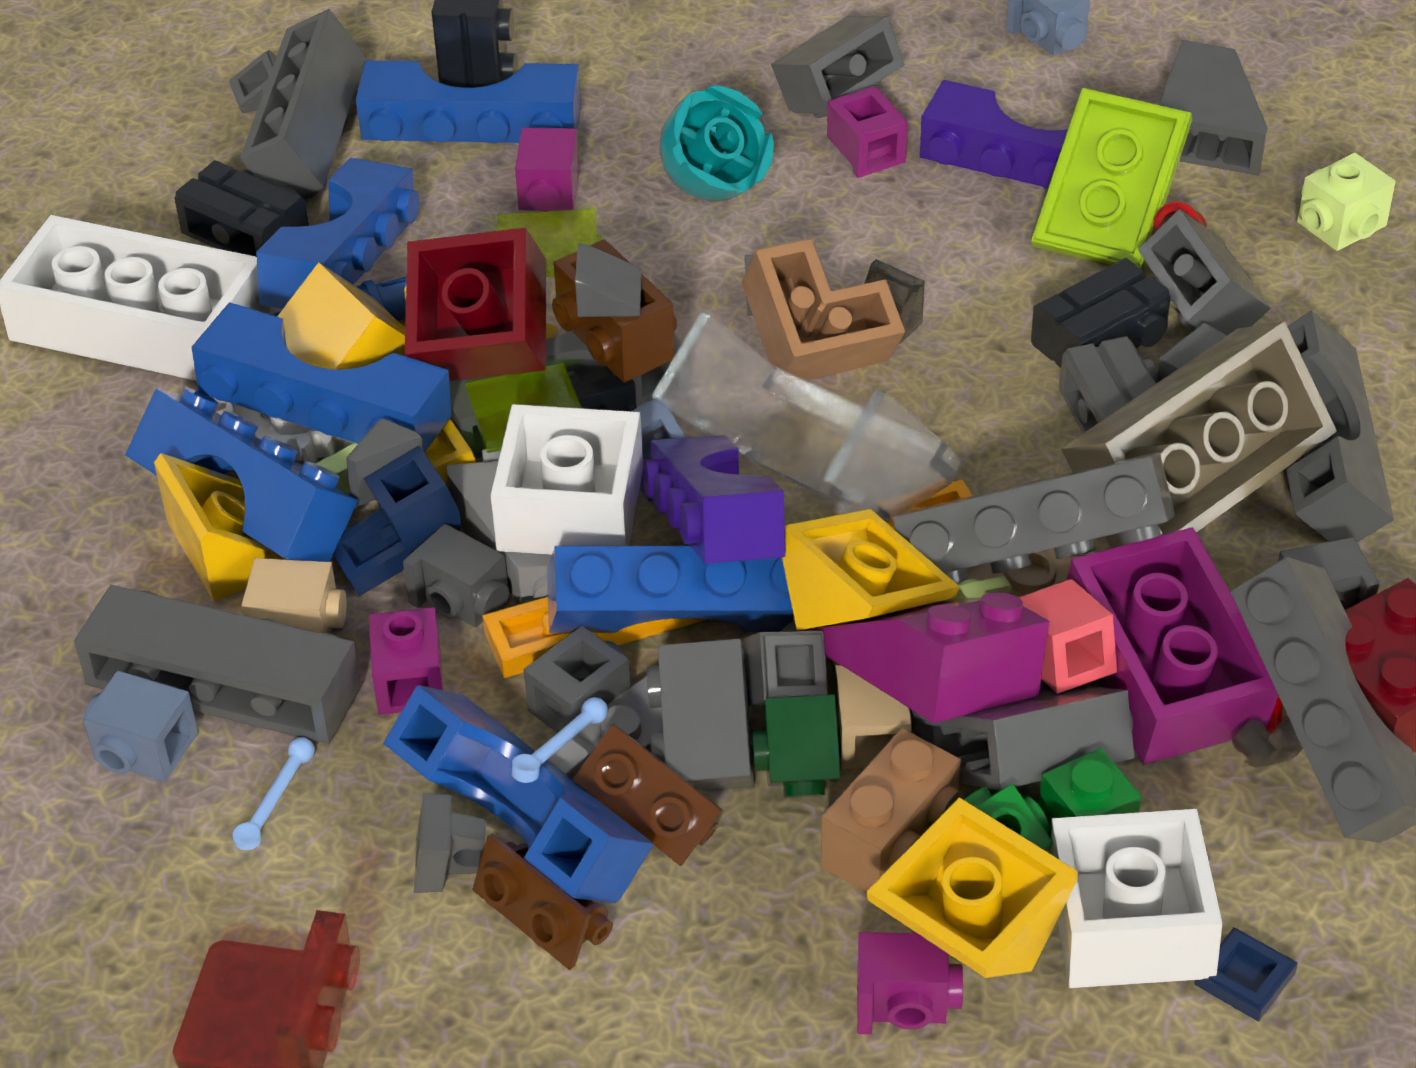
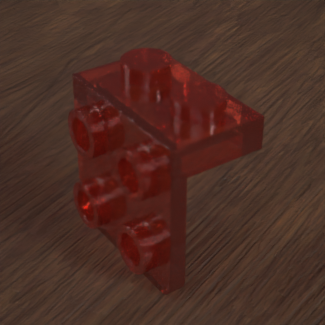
(270, 1002)

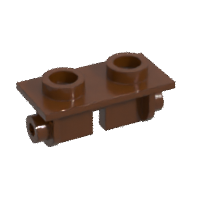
(648, 795)
(537, 903)

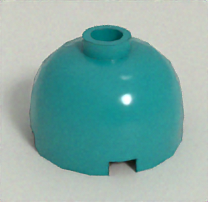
(715, 144)

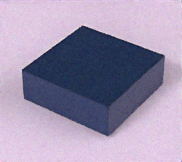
(1248, 974)

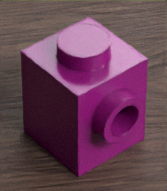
(403, 656)

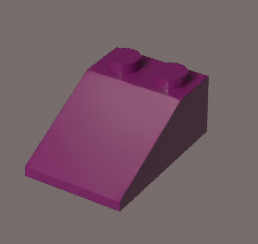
(946, 654)

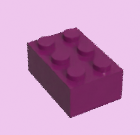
(1177, 644)

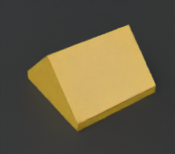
(338, 324)
(208, 521)
(856, 570)
(977, 891)

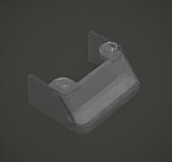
(801, 432)

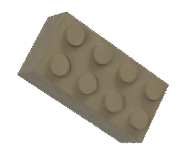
(1218, 424)

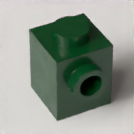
(798, 744)

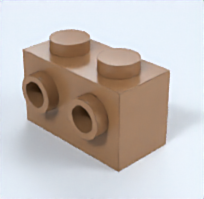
(888, 808)

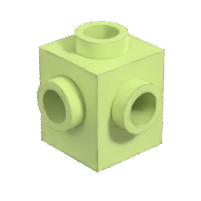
(1346, 201)

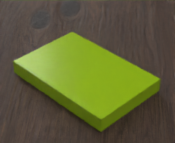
(1111, 178)

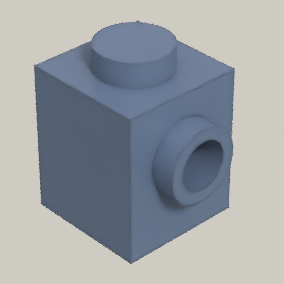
(140, 726)

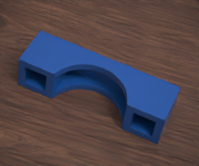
(407, 105)
(366, 214)
(248, 364)
(286, 503)
(639, 584)
(567, 829)

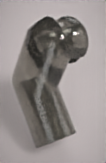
(1267, 747)

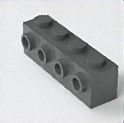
(304, 106)
(1042, 515)
(225, 661)

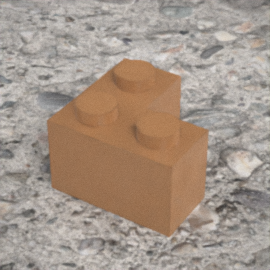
(813, 328)

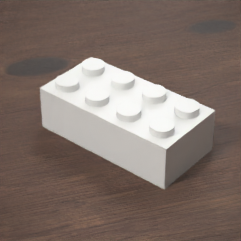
(121, 294)

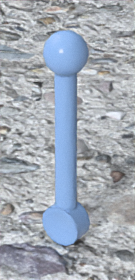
(527, 766)
(248, 835)

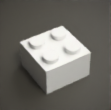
(566, 479)
(1139, 900)

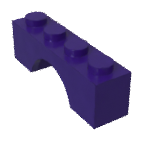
(972, 132)
(711, 504)

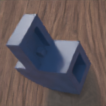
(411, 507)

